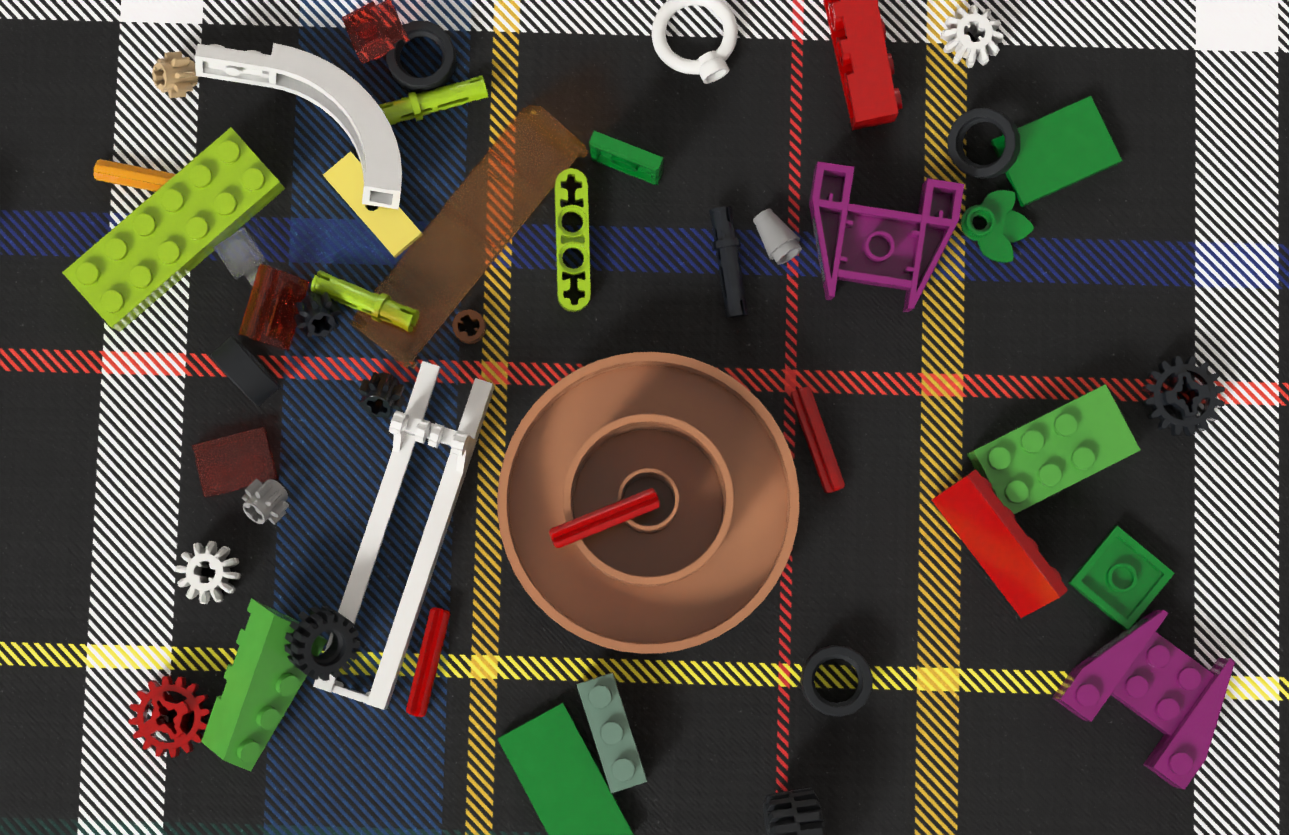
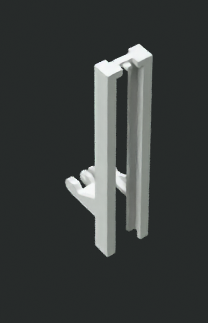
(407, 430)

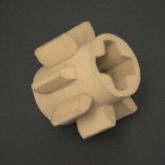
(174, 74)

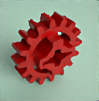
(162, 704)

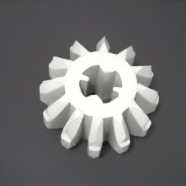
(961, 42)
(217, 562)

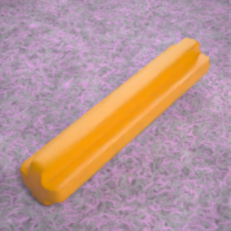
(130, 175)

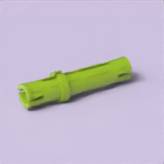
(434, 100)
(373, 304)

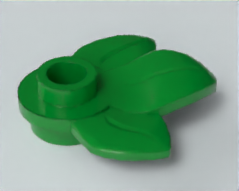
(1001, 225)

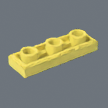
(388, 225)

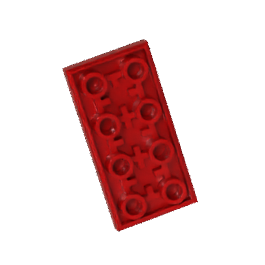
(999, 544)

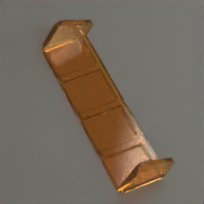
(472, 229)

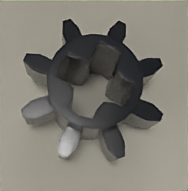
(317, 314)
(381, 395)

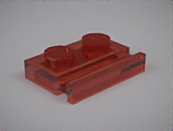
(374, 30)
(273, 307)
(234, 462)

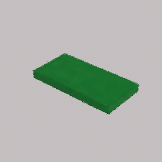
(562, 777)

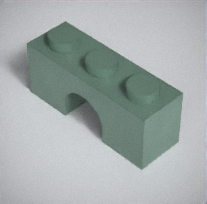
(612, 732)

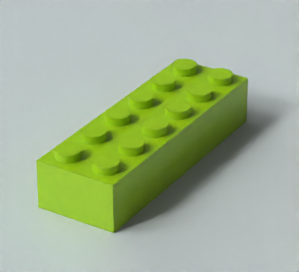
(173, 230)

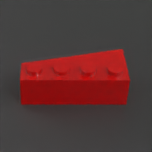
(863, 62)

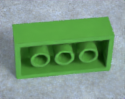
(1055, 450)

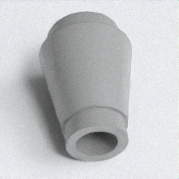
(777, 237)

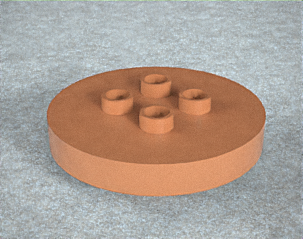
(720, 485)

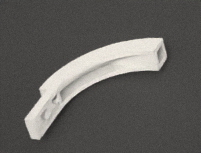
(331, 91)

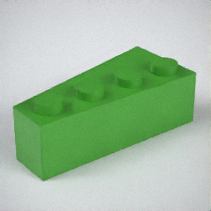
(257, 688)

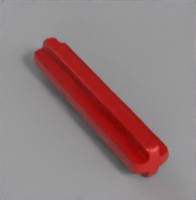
(817, 440)
(604, 518)
(428, 662)

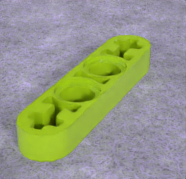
(577, 240)

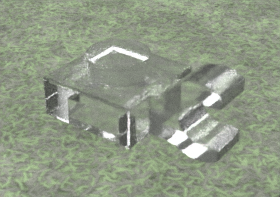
(240, 255)

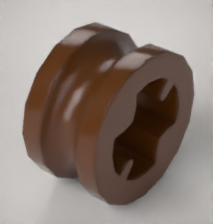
(475, 317)

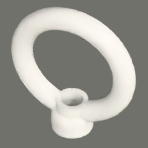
(710, 65)

